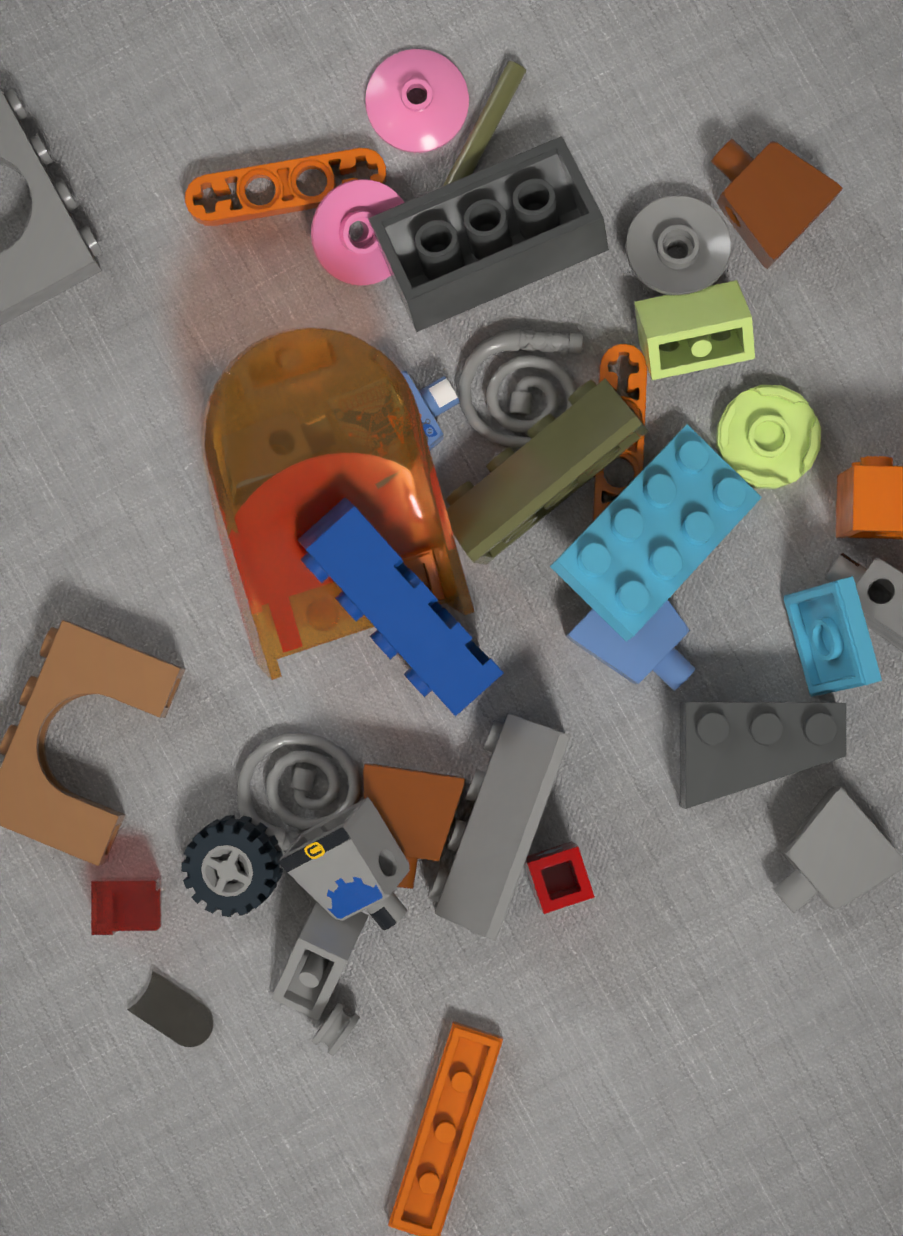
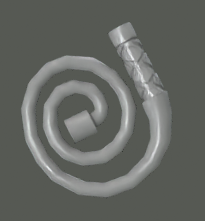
(520, 399)
(302, 782)

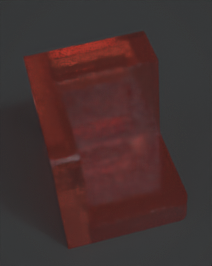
(125, 904)

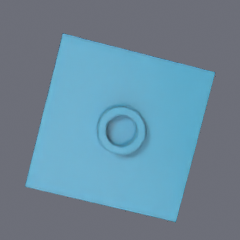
(832, 637)

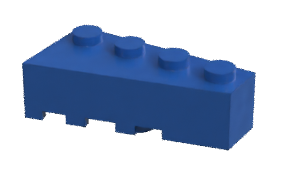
(399, 607)

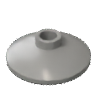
(684, 224)

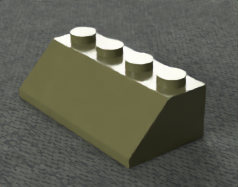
(542, 472)

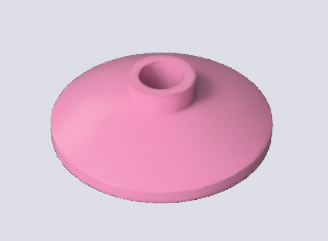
(423, 125)
(348, 259)

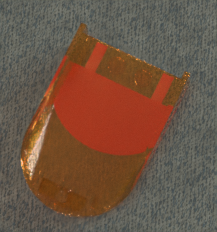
(287, 440)

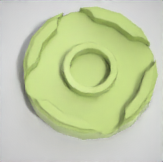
(769, 436)

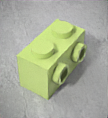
(695, 330)

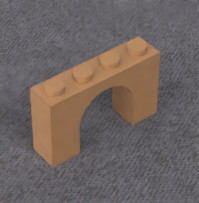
(75, 666)

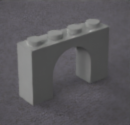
(52, 249)

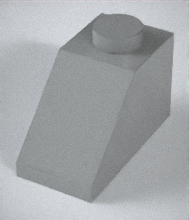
(318, 961)

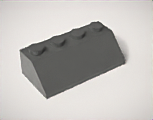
(490, 233)

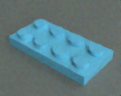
(656, 533)

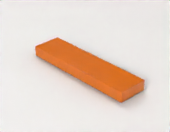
(445, 1131)

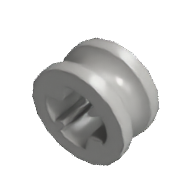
(335, 1029)

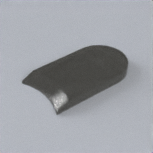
(174, 1012)

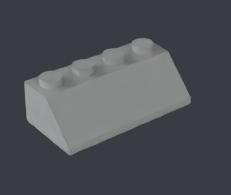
(500, 825)

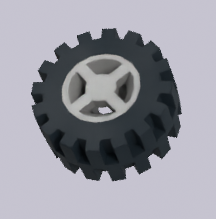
(219, 879)

